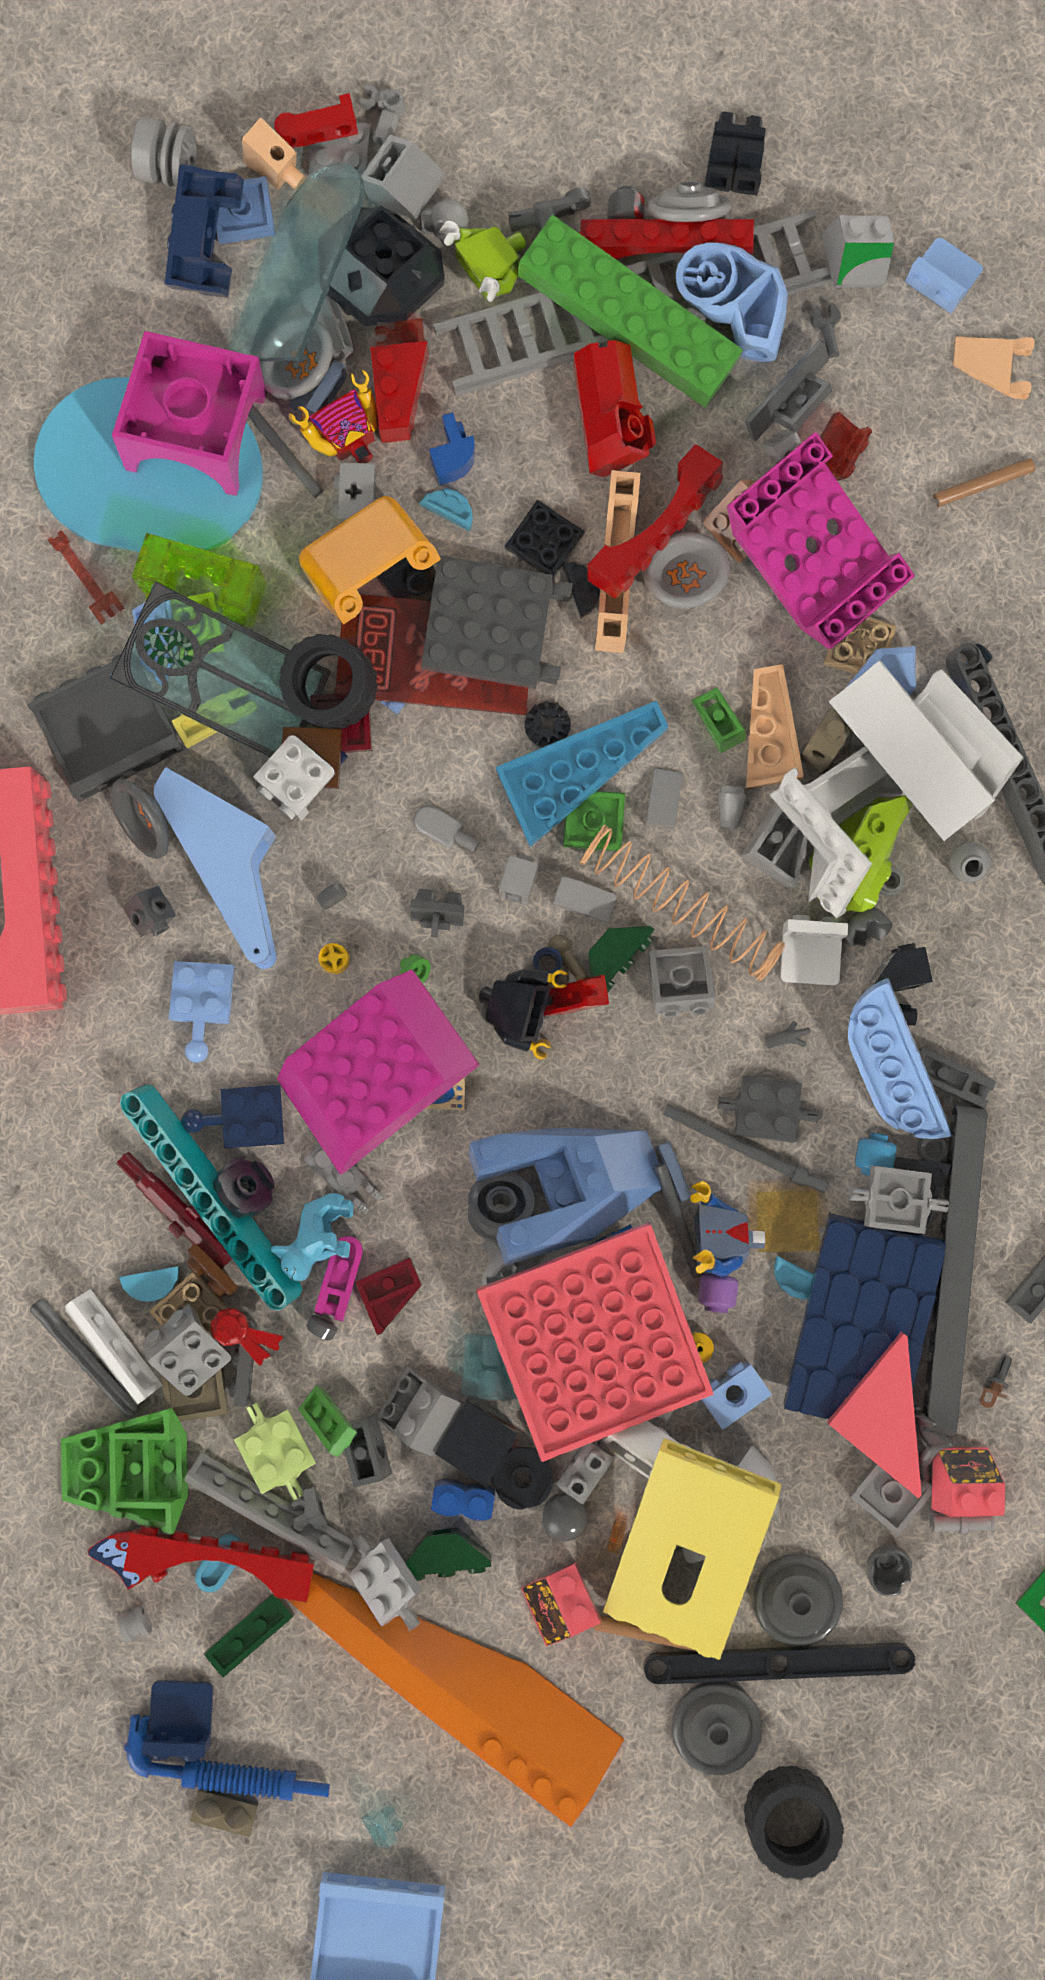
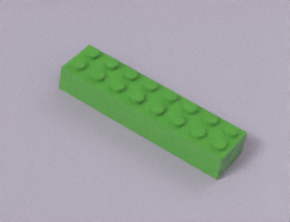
(629, 311)

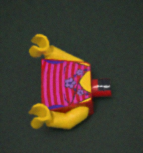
(343, 425)

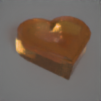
(616, 1534)

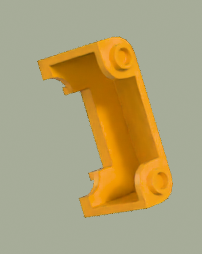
(361, 551)

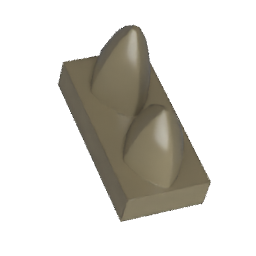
(224, 1812)

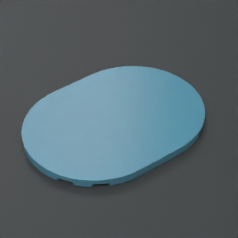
(113, 507)

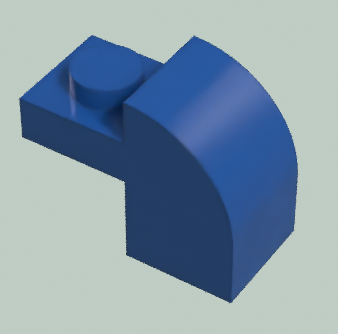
(455, 458)

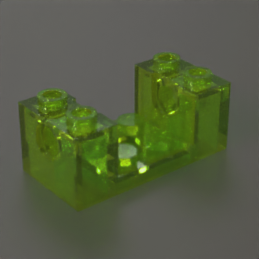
(240, 581)

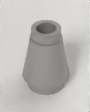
(731, 803)

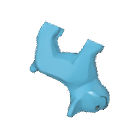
(315, 1236)

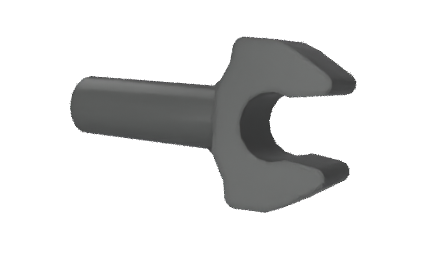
(827, 327)

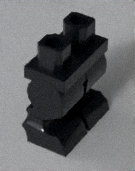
(740, 145)

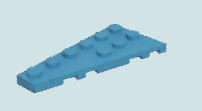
(564, 774)

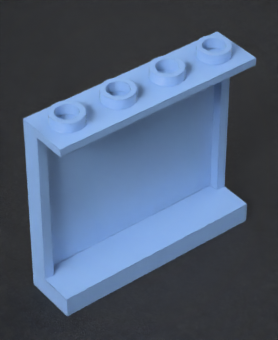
(376, 1929)

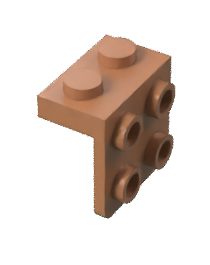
(719, 524)

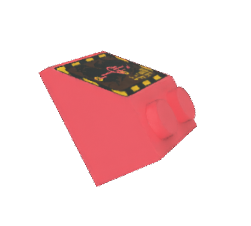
(967, 1483)
(561, 1604)

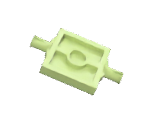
(275, 1451)

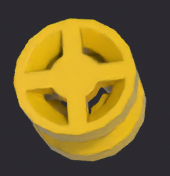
(333, 952)

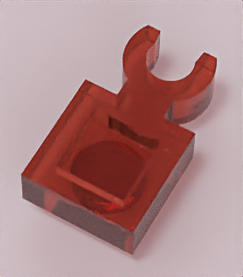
(404, 332)

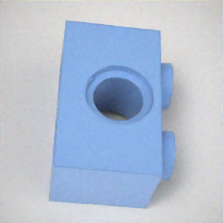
(752, 1394)

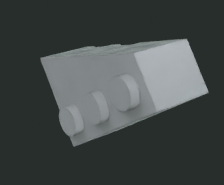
(777, 847)

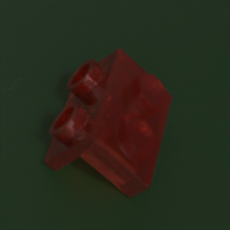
(845, 444)

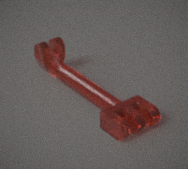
(102, 601)

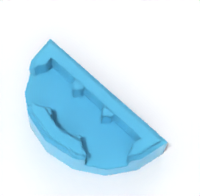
(450, 506)
(792, 1278)
(150, 1285)

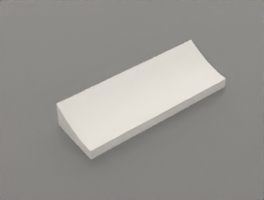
(912, 750)

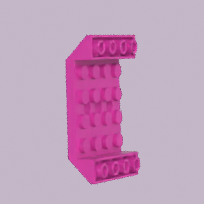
(847, 572)

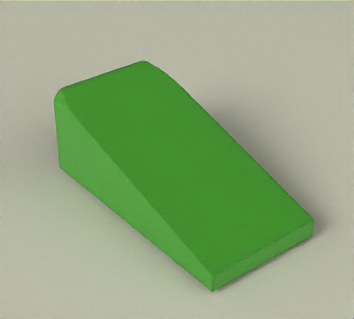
(720, 721)

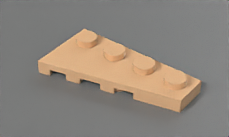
(772, 730)

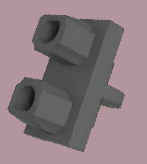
(437, 914)

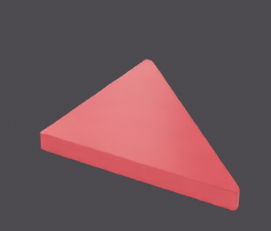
(881, 1416)

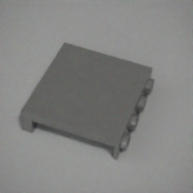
(102, 730)

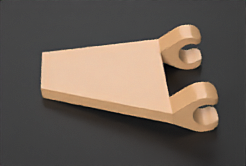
(991, 362)

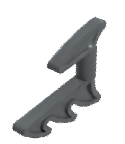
(931, 1439)

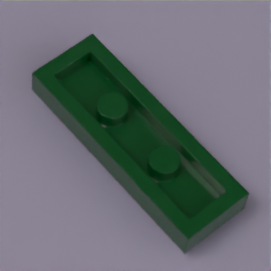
(248, 1634)

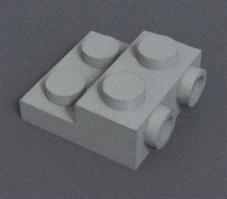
(681, 981)

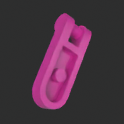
(340, 1280)

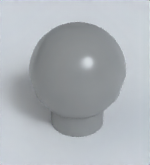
(443, 211)
(970, 862)

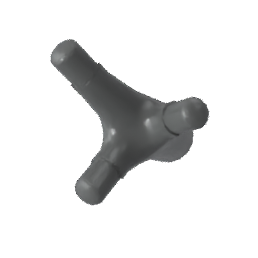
(788, 1036)

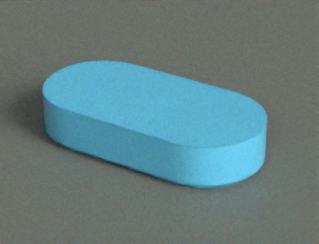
(213, 1574)

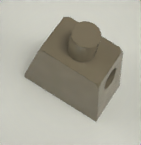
(827, 740)

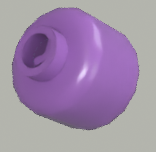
(717, 1292)

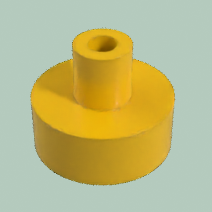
(706, 1344)

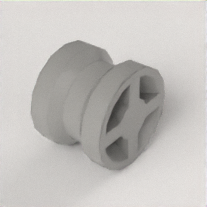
(134, 1623)

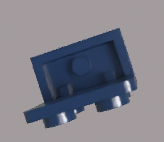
(179, 1720)

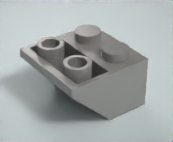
(401, 177)
(419, 1412)

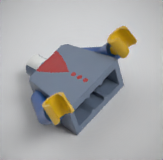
(721, 1234)

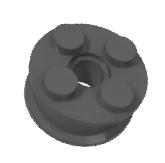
(502, 1189)

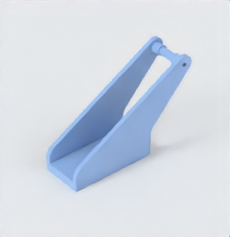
(227, 855)

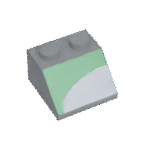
(859, 250)

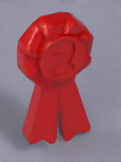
(232, 1327)

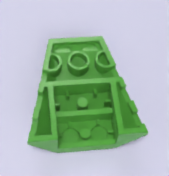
(129, 1469)

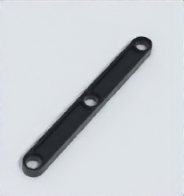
(801, 1663)

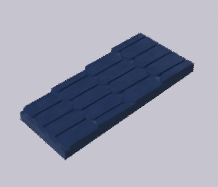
(859, 1300)

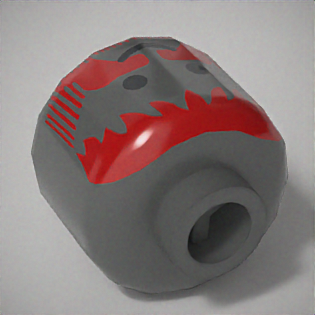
(626, 204)

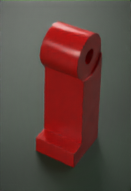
(318, 125)

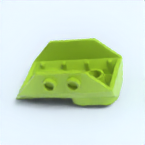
(874, 834)

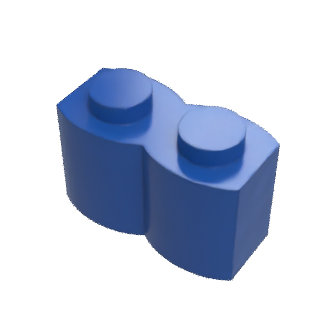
(470, 1500)

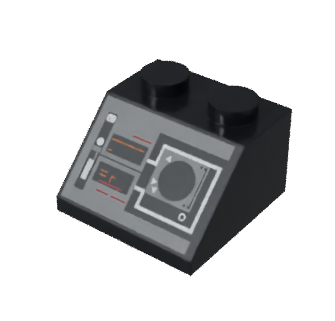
(904, 968)

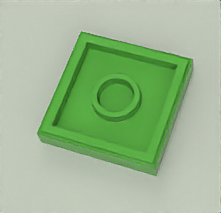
(589, 817)

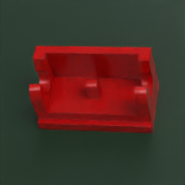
(578, 996)

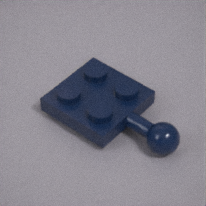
(248, 1117)

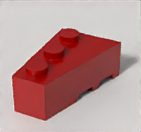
(398, 384)

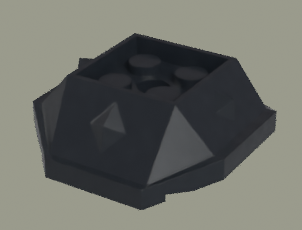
(386, 269)

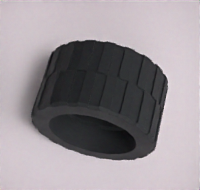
(296, 670)
(799, 1860)

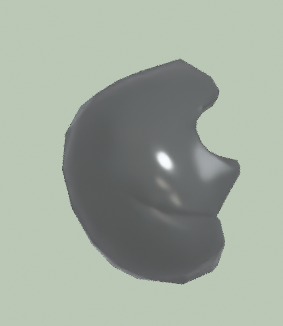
(867, 924)
(564, 1518)
(889, 1579)

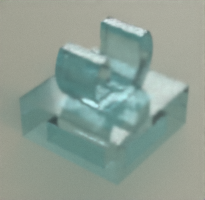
(379, 1828)

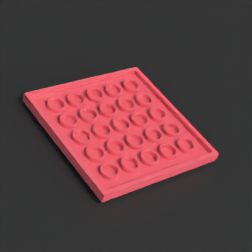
(595, 1341)

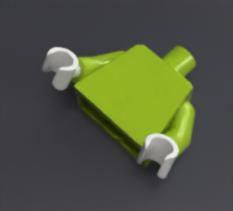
(486, 257)

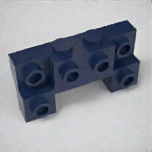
(194, 230)

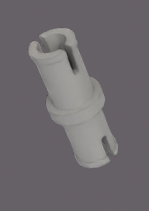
(941, 1523)

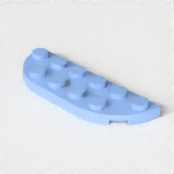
(893, 1065)

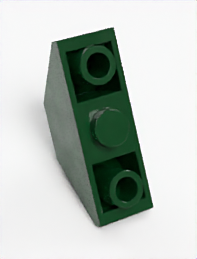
(614, 951)
(445, 1553)

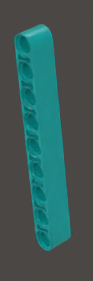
(195, 1178)

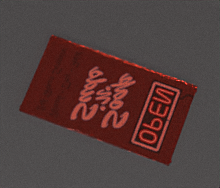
(394, 640)

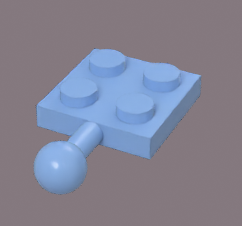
(201, 996)

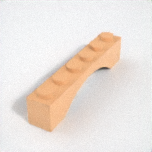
(619, 529)

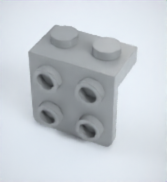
(185, 1351)

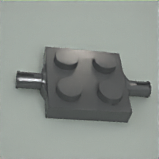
(768, 1109)

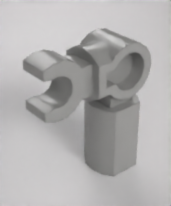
(391, 106)

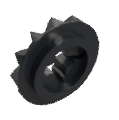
(544, 736)

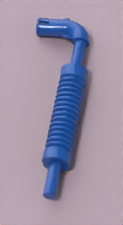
(217, 1776)

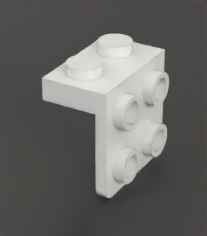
(293, 777)
(812, 950)

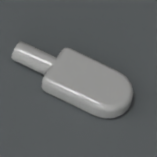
(442, 828)

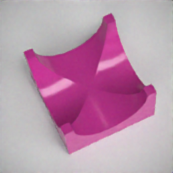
(188, 406)

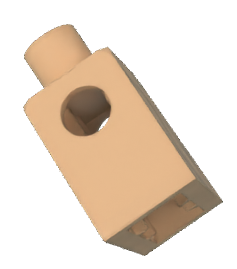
(271, 156)

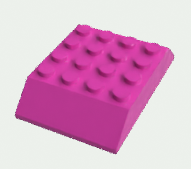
(375, 1068)

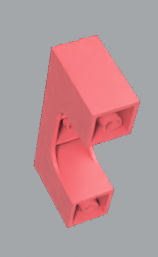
(30, 935)

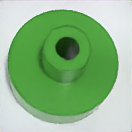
(417, 963)

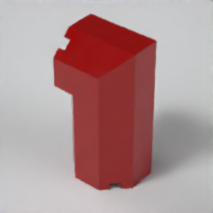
(609, 408)

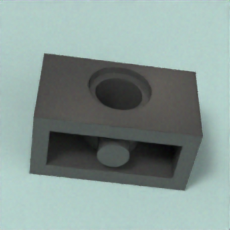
(367, 1453)

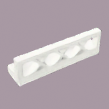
(113, 1346)

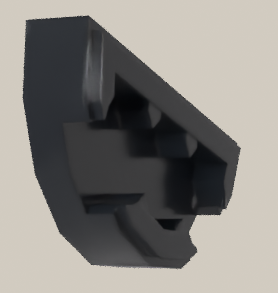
(583, 591)

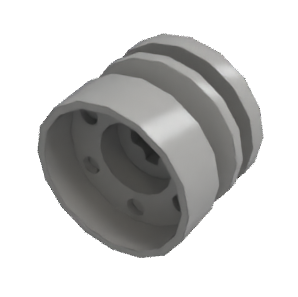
(161, 150)

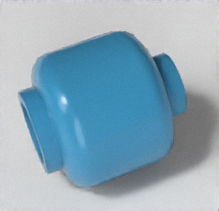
(875, 1152)

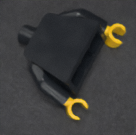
(519, 1006)

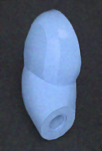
(739, 291)

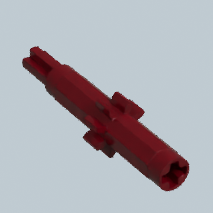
(183, 1218)

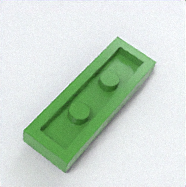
(327, 1421)

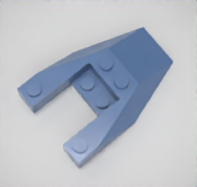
(585, 1176)

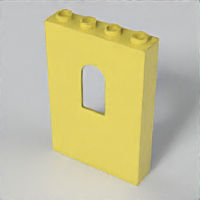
(709, 1511)

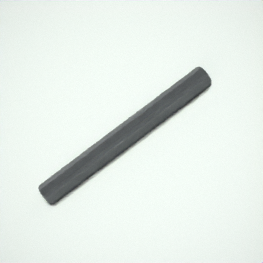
(84, 1357)

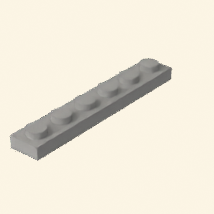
(269, 1512)

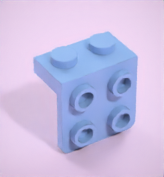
(944, 274)

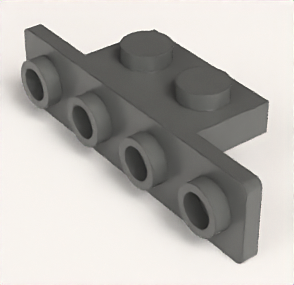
(794, 396)

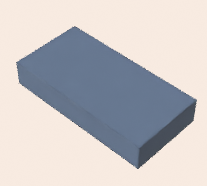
(668, 1156)

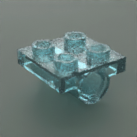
(484, 1369)

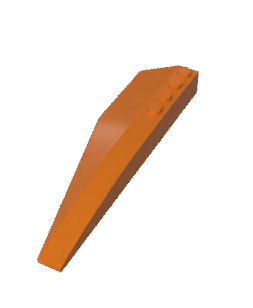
(478, 1697)

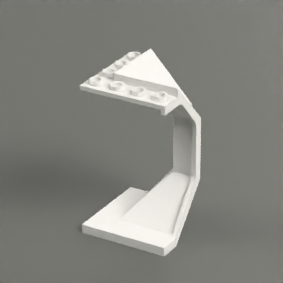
(861, 779)

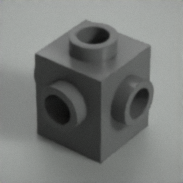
(149, 911)

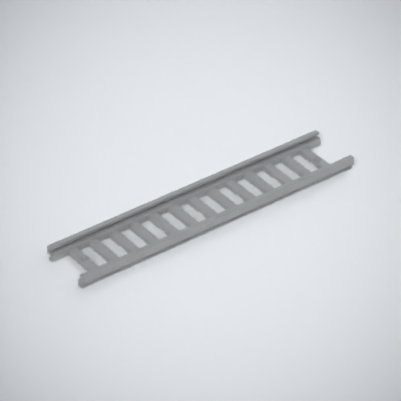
(563, 353)

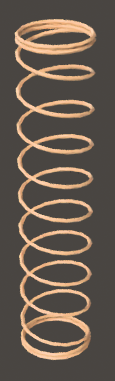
(772, 956)

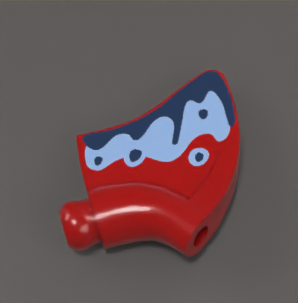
(112, 1553)

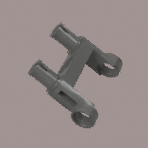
(573, 201)

